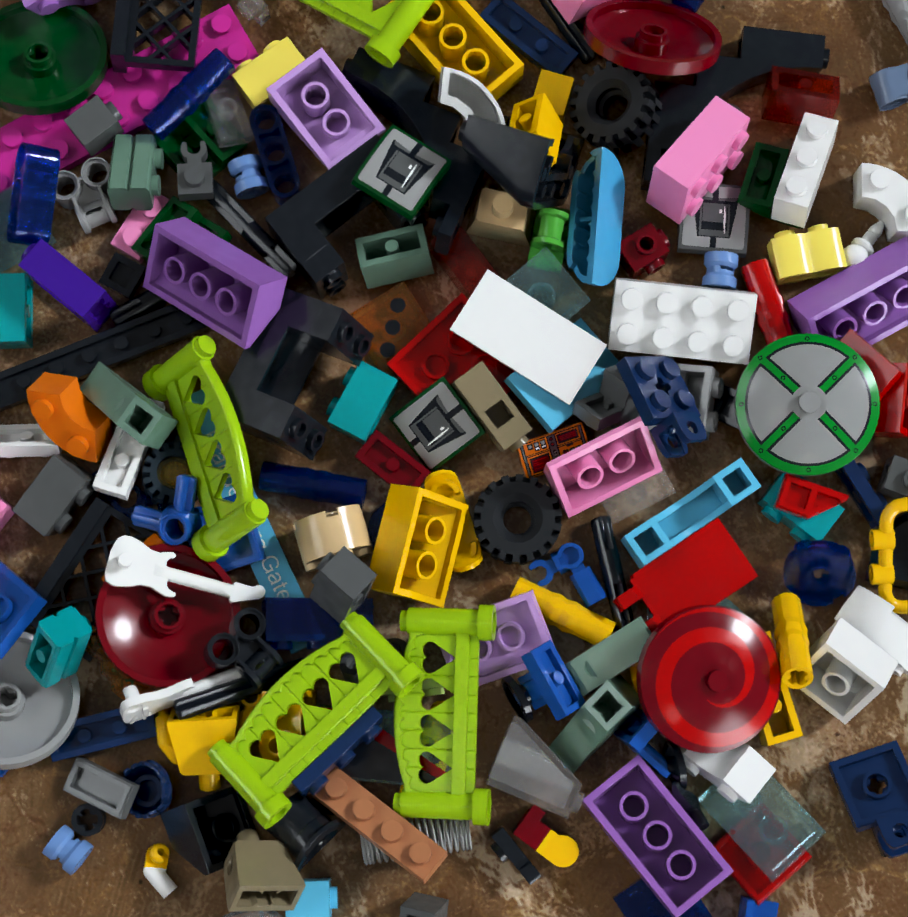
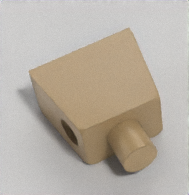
(500, 218)

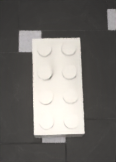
(682, 320)

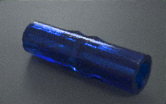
(188, 94)
(312, 484)

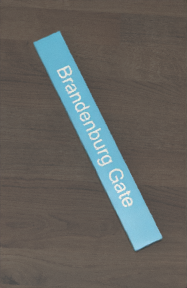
(274, 571)

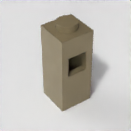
(492, 408)

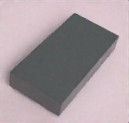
(101, 787)

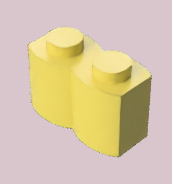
(807, 254)

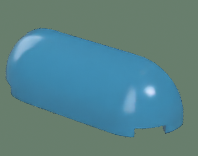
(596, 219)

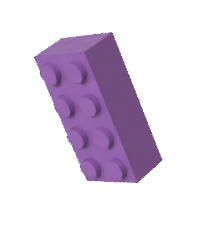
(657, 836)

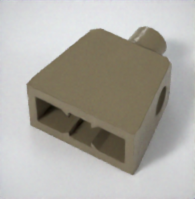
(260, 875)

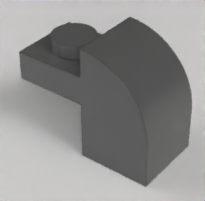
(609, 406)

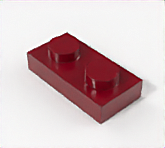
(391, 462)

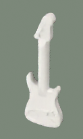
(135, 564)
(140, 706)

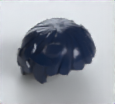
(154, 790)

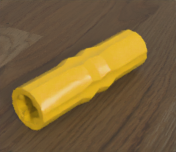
(567, 614)
(792, 641)

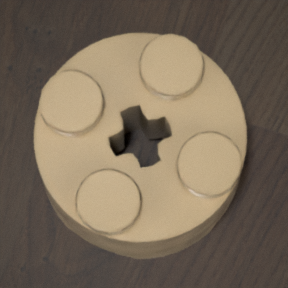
(330, 532)

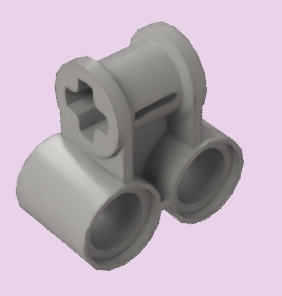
(88, 198)

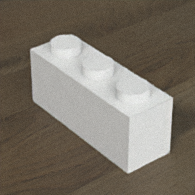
(804, 169)

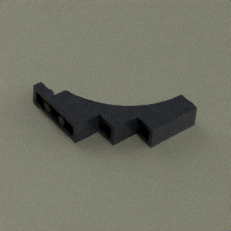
(728, 77)
(404, 98)

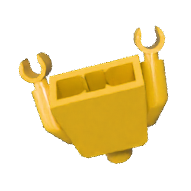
(190, 739)

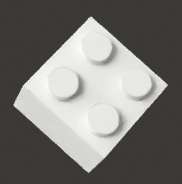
(847, 671)

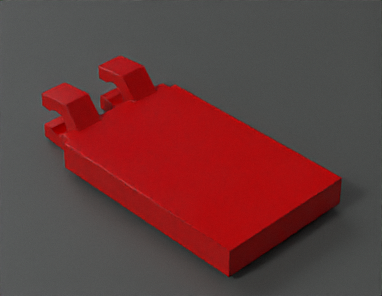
(690, 574)

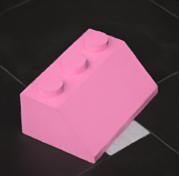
(603, 467)

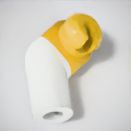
(155, 869)

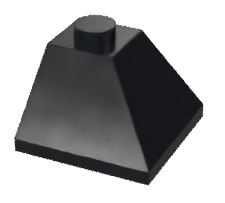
(207, 828)

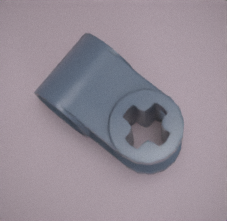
(890, 87)

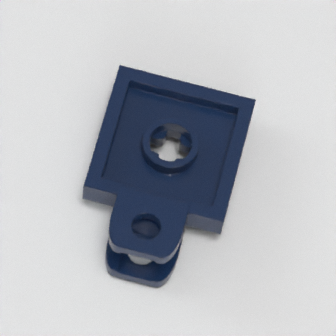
(663, 401)
(867, 809)

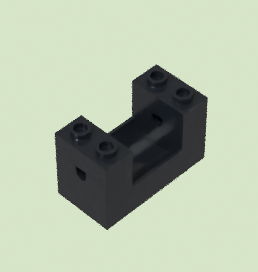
(319, 210)
(279, 363)

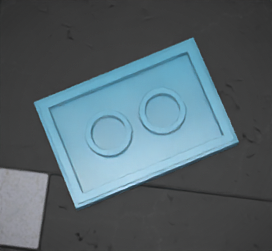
(546, 407)

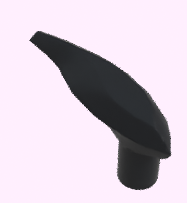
(690, 804)

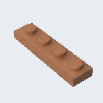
(381, 825)

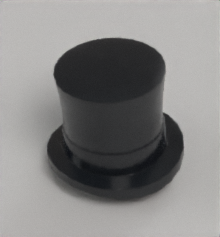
(305, 829)

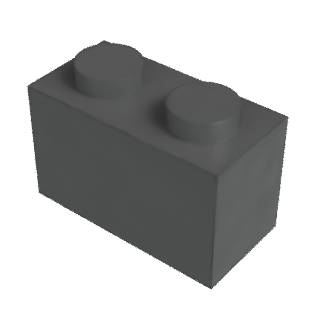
(55, 495)
(341, 583)

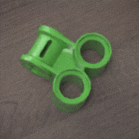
(550, 231)

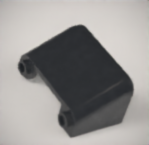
(521, 160)

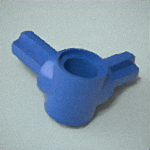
(167, 520)

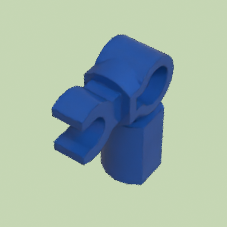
(568, 558)

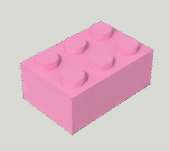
(698, 160)

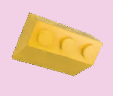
(417, 544)

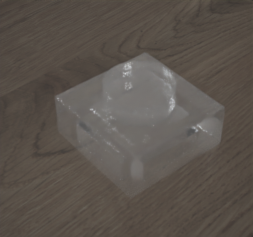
(254, 9)

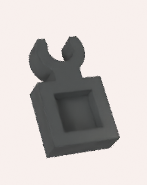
(195, 175)

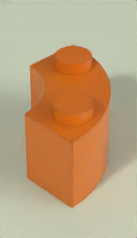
(69, 416)

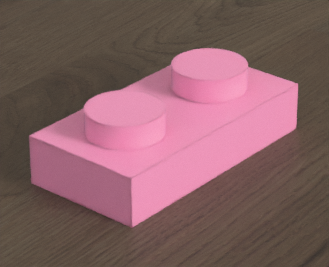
(134, 227)

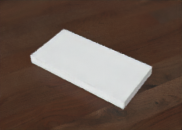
(528, 337)

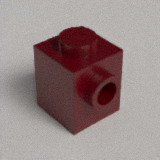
(644, 251)

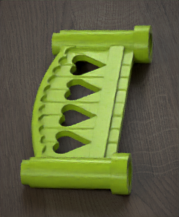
(385, 27)
(175, 382)
(265, 780)
(454, 792)

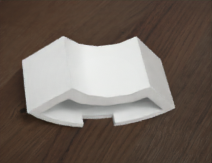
(467, 96)
(884, 196)
(878, 623)
(736, 772)

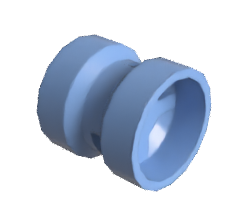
(248, 176)
(720, 270)
(70, 851)

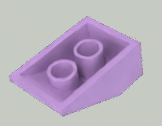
(324, 109)

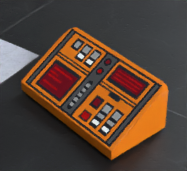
(544, 448)

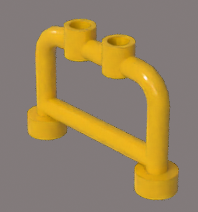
(884, 541)

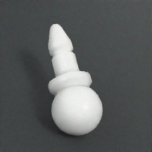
(862, 247)

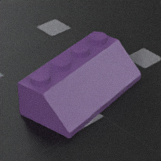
(213, 280)
(862, 297)

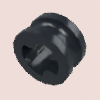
(82, 829)

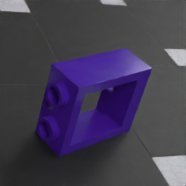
(67, 284)

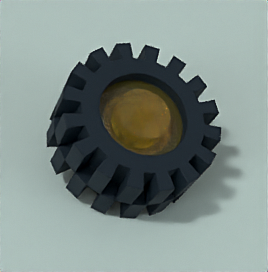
(161, 473)

